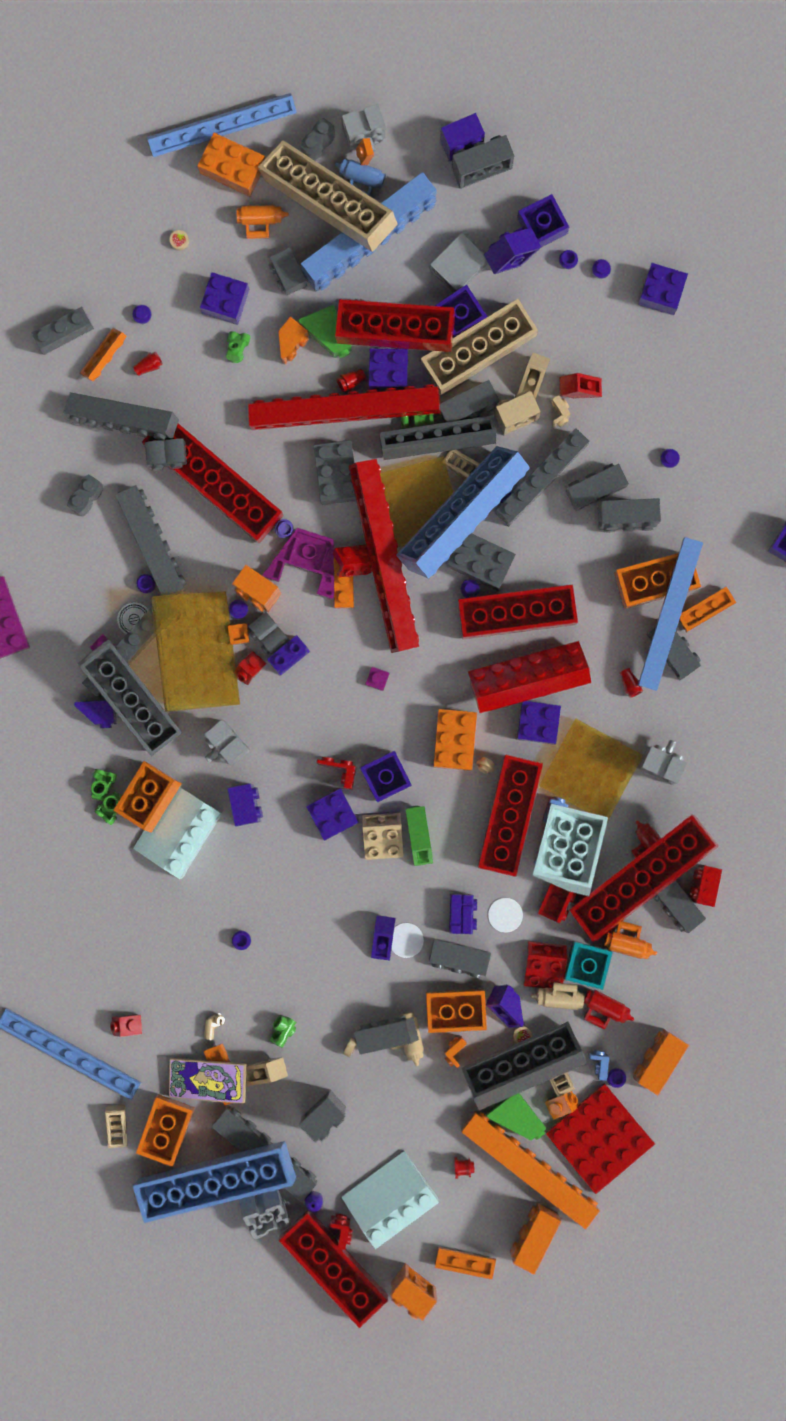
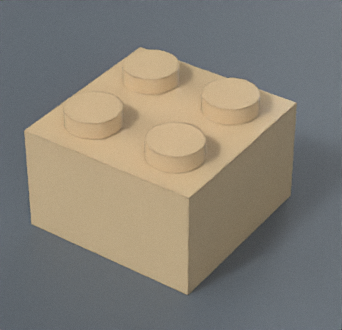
(517, 412)

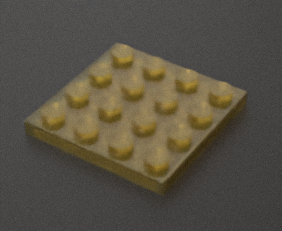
(415, 495)
(590, 770)

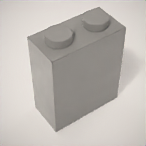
(459, 263)

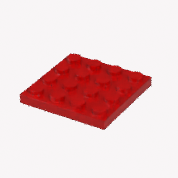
(600, 1138)

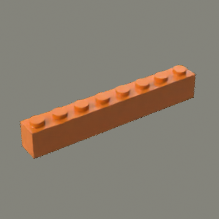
(531, 1170)

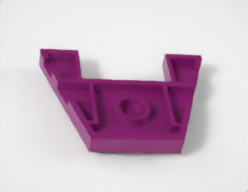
(309, 553)

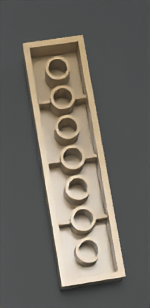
(328, 196)

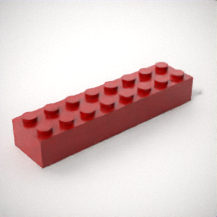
(225, 488)
(644, 877)

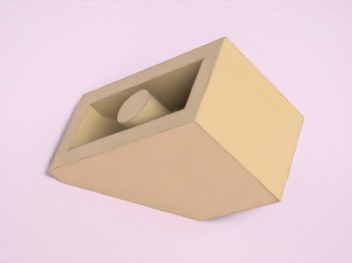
(534, 374)
(265, 1071)

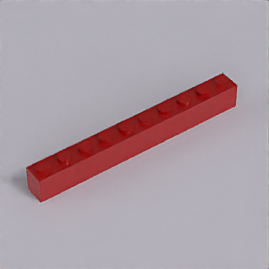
(344, 408)
(382, 554)

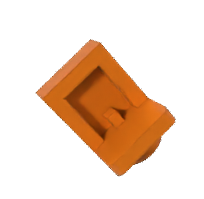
(455, 1046)
(562, 1105)

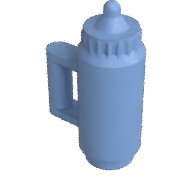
(362, 174)

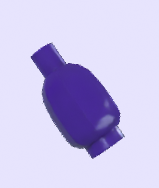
(314, 1201)

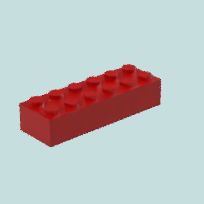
(395, 325)
(517, 612)
(529, 677)
(510, 815)
(334, 1268)

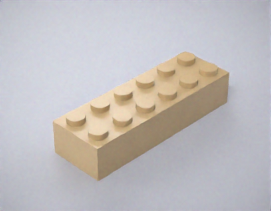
(480, 346)

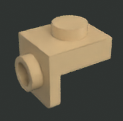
(561, 407)

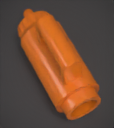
(260, 215)
(627, 944)

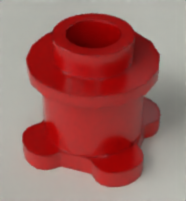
(463, 1167)

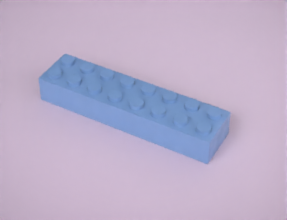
(345, 252)
(463, 511)
(214, 1182)

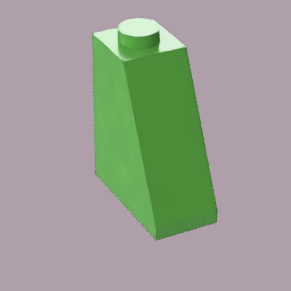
(322, 329)
(419, 835)
(517, 1116)

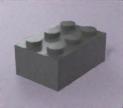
(482, 161)
(334, 473)
(629, 514)
(481, 561)
(323, 1116)

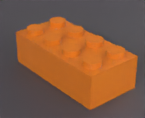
(648, 581)

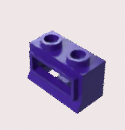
(288, 655)

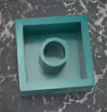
(588, 965)

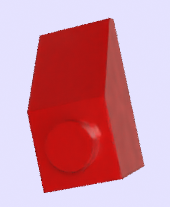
(580, 386)

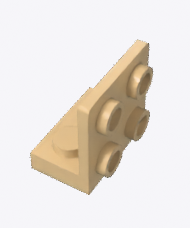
(382, 836)

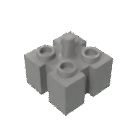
(362, 125)
(225, 744)
(662, 763)
(265, 1213)

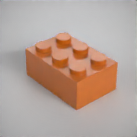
(231, 164)
(256, 588)
(455, 739)
(147, 797)
(456, 1010)
(660, 1061)
(165, 1130)
(535, 1238)
(413, 1292)

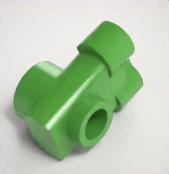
(236, 346)
(104, 781)
(106, 809)
(284, 1027)

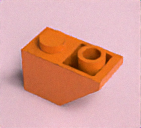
(291, 337)

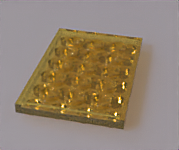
(195, 651)

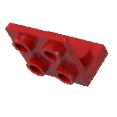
(348, 776)
(706, 885)
(545, 964)

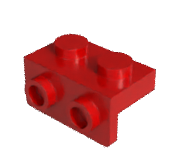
(352, 560)
(556, 903)
(341, 1222)

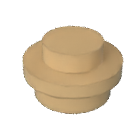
(485, 765)

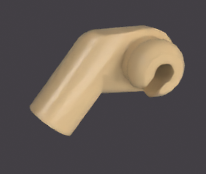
(211, 1024)

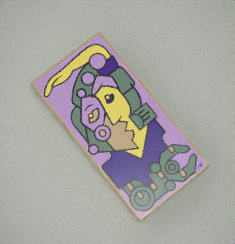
(207, 1080)

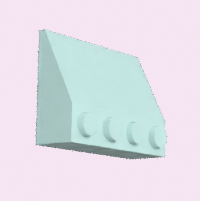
(179, 833)
(570, 849)
(390, 1199)

